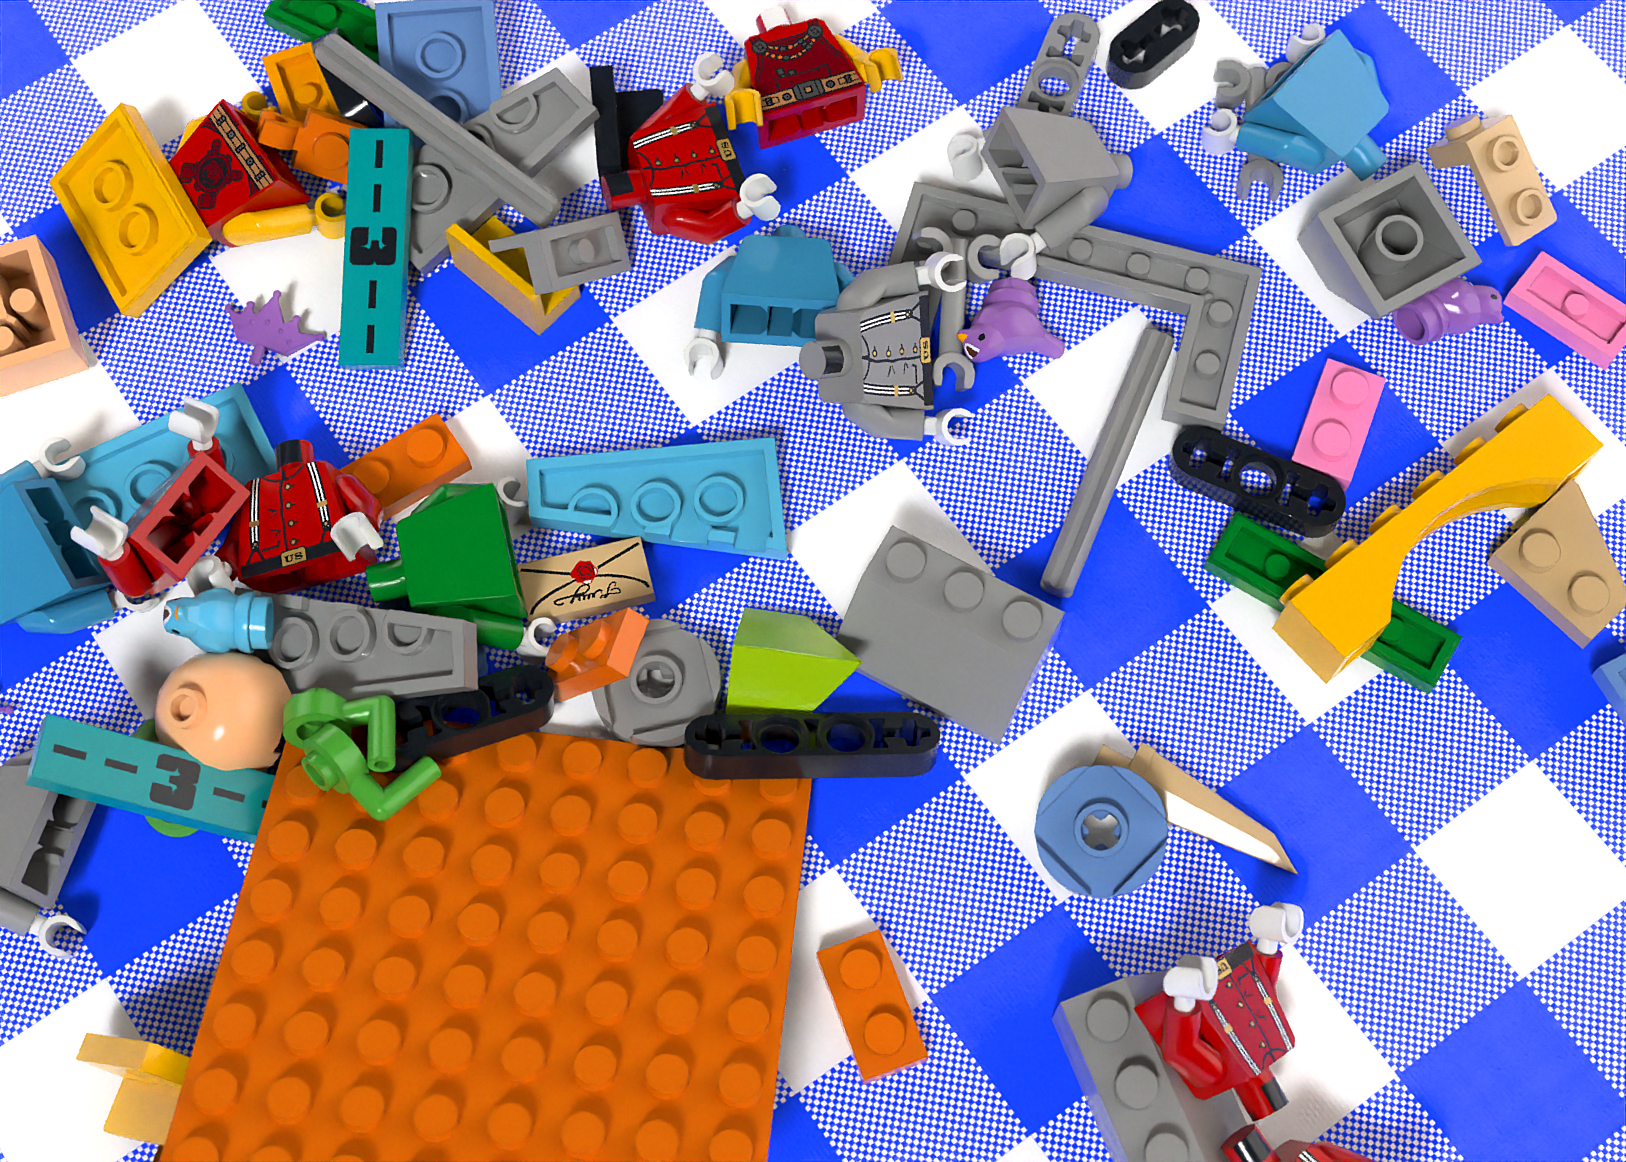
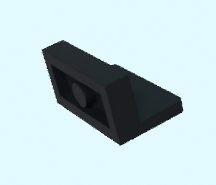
(619, 118)

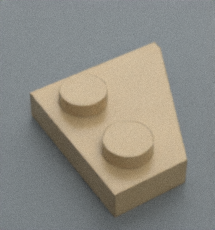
(1564, 566)

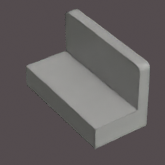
(571, 252)

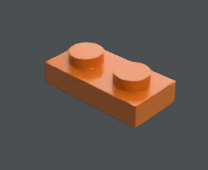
(411, 465)
(595, 653)
(871, 1007)

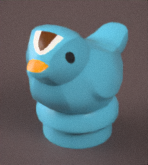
(222, 620)

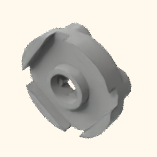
(662, 720)

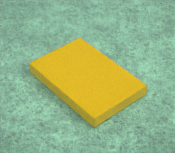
(130, 210)

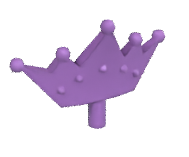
(268, 330)

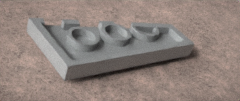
(523, 128)
(368, 649)

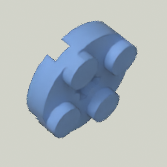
(1100, 793)

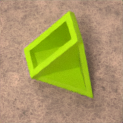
(784, 664)

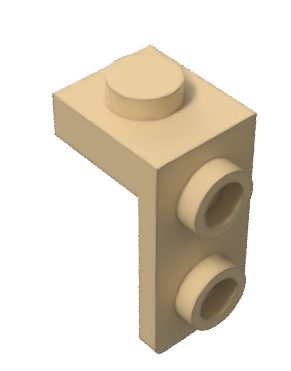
(1502, 172)

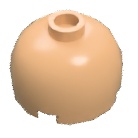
(223, 710)

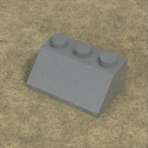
(948, 634)
(1130, 1090)

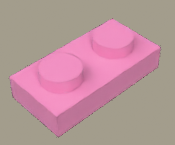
(1570, 309)
(1338, 421)

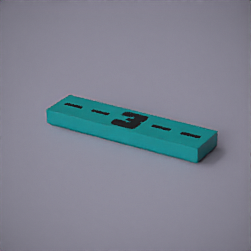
(376, 249)
(147, 779)

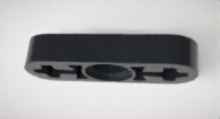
(1265, 507)
(448, 741)

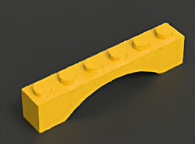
(1351, 603)

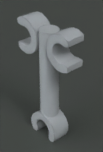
(1250, 86)
(953, 303)

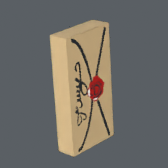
(587, 582)

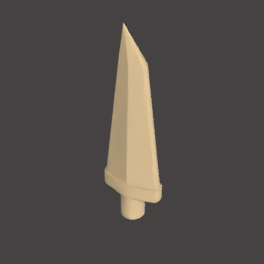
(1197, 807)

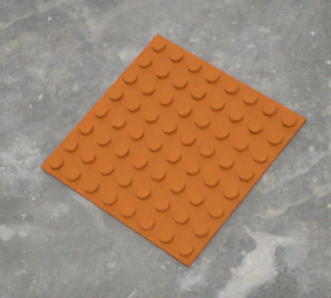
(508, 969)

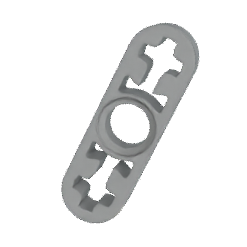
(1052, 65)

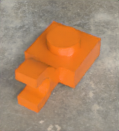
(318, 143)

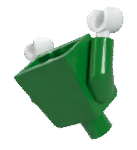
(464, 565)

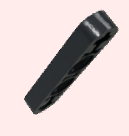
(812, 754)

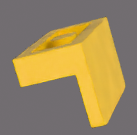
(506, 275)
(148, 1085)

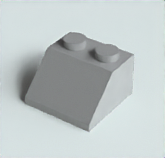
(1388, 243)

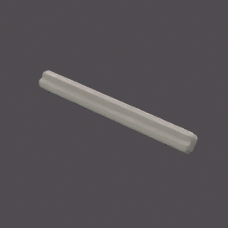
(438, 130)
(1106, 464)

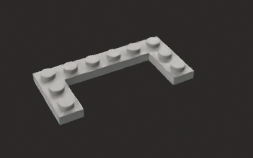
(1205, 288)

